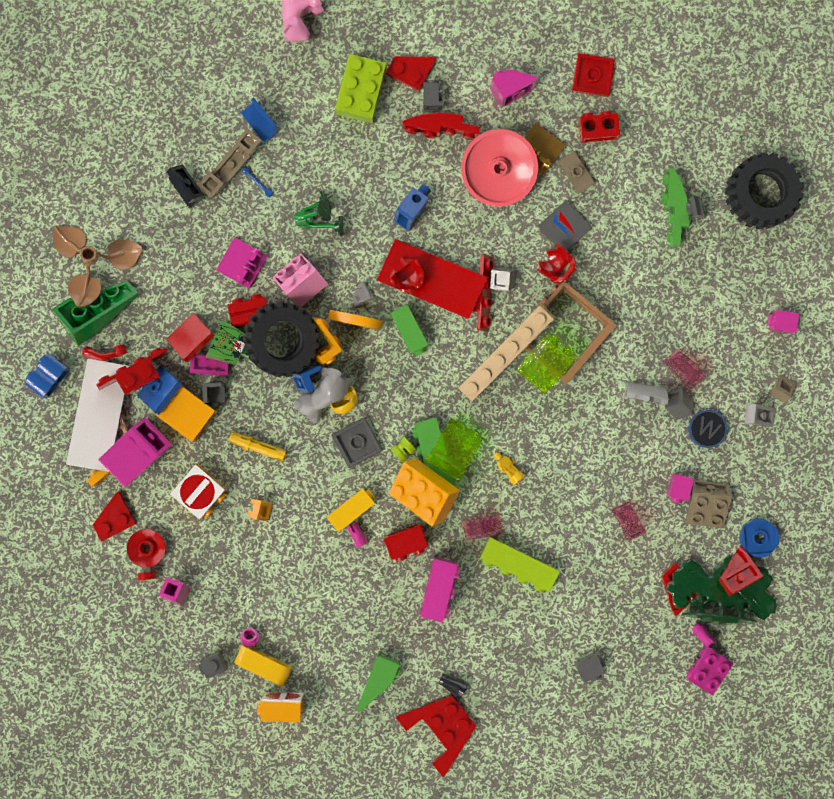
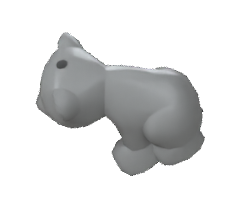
(330, 389)

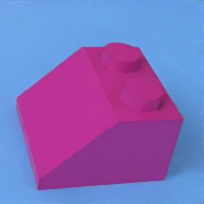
(511, 85)

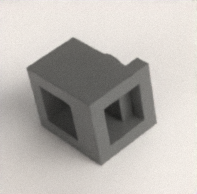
(432, 96)

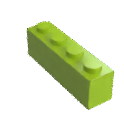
(519, 564)

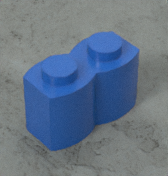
(47, 375)

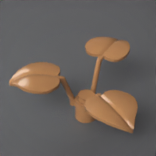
(83, 288)

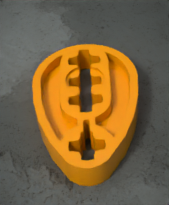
(355, 319)

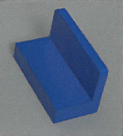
(260, 121)
(303, 380)

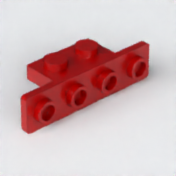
(484, 301)
(136, 375)

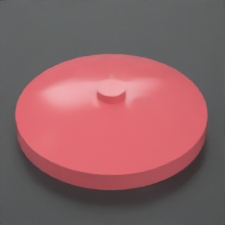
(499, 167)

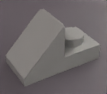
(759, 415)

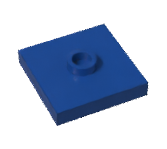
(161, 391)

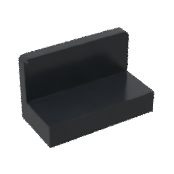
(185, 185)

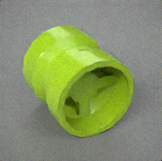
(400, 453)

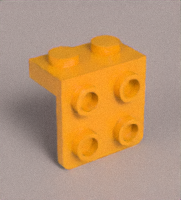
(328, 352)

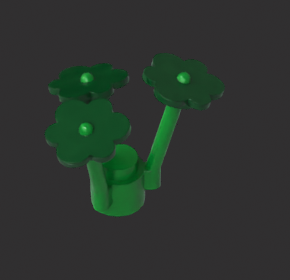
(323, 210)

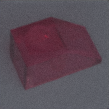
(684, 369)

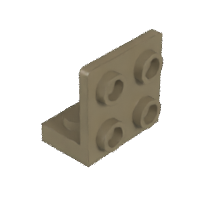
(708, 504)

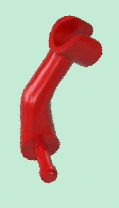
(90, 352)

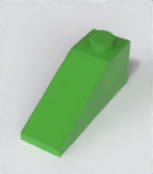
(380, 678)

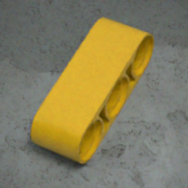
(263, 666)

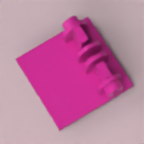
(241, 262)
(709, 670)

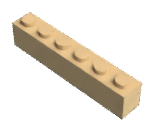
(507, 352)

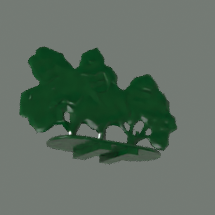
(693, 579)

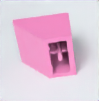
(300, 280)

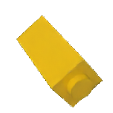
(351, 509)

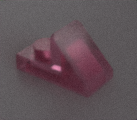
(628, 521)

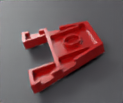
(447, 722)

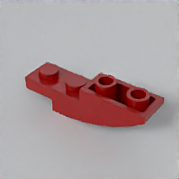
(433, 123)

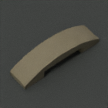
(230, 164)

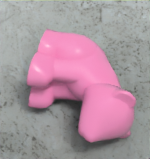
(292, 14)

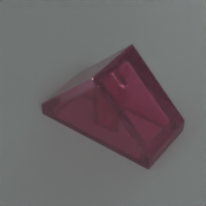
(482, 527)

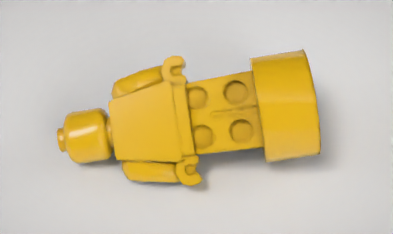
(506, 465)

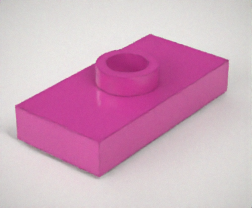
(202, 365)

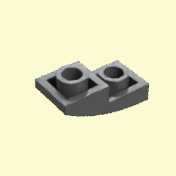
(695, 208)

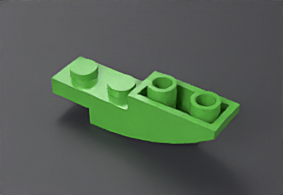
(675, 199)

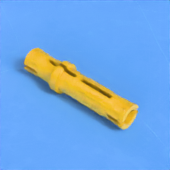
(249, 443)

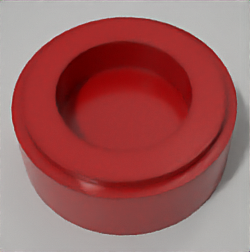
(146, 575)

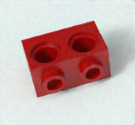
(599, 133)

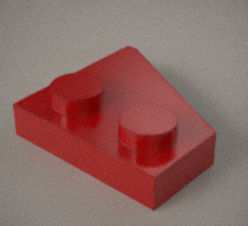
(739, 572)

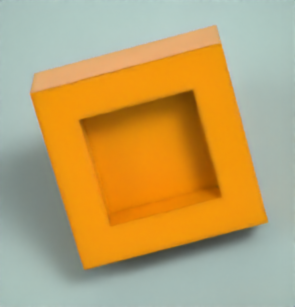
(260, 510)

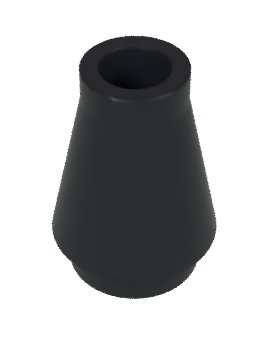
(454, 685)

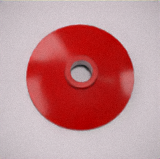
(136, 550)

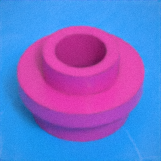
(247, 633)

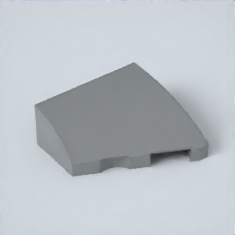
(646, 392)

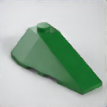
(87, 321)

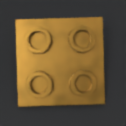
(545, 147)

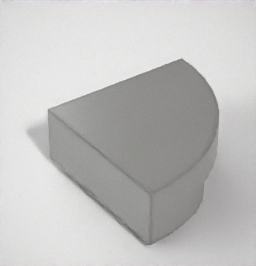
(361, 294)

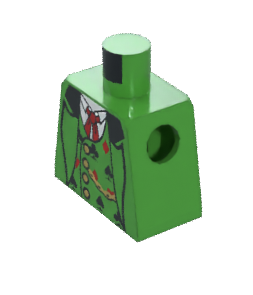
(227, 344)

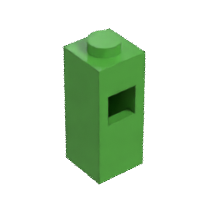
(409, 330)

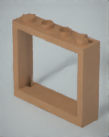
(592, 310)

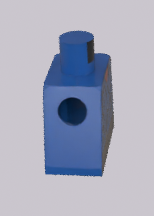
(412, 207)

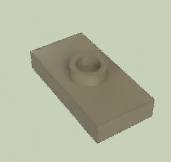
(576, 172)

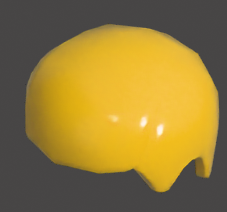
(347, 404)

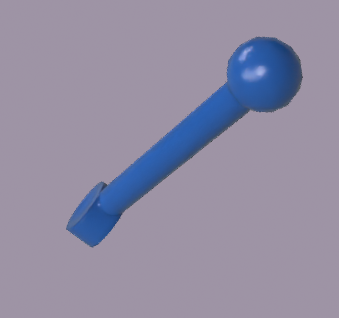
(268, 192)

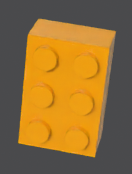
(424, 492)

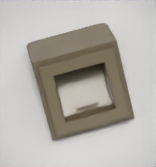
(783, 389)

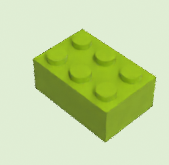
(360, 88)

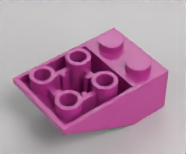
(135, 452)

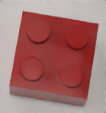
(406, 542)

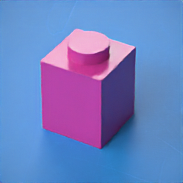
(783, 321)
(679, 488)
(174, 591)

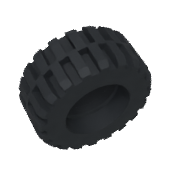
(781, 173)
(304, 350)

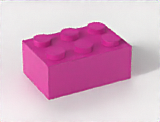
(439, 589)

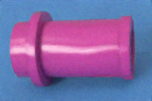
(357, 535)
(704, 636)

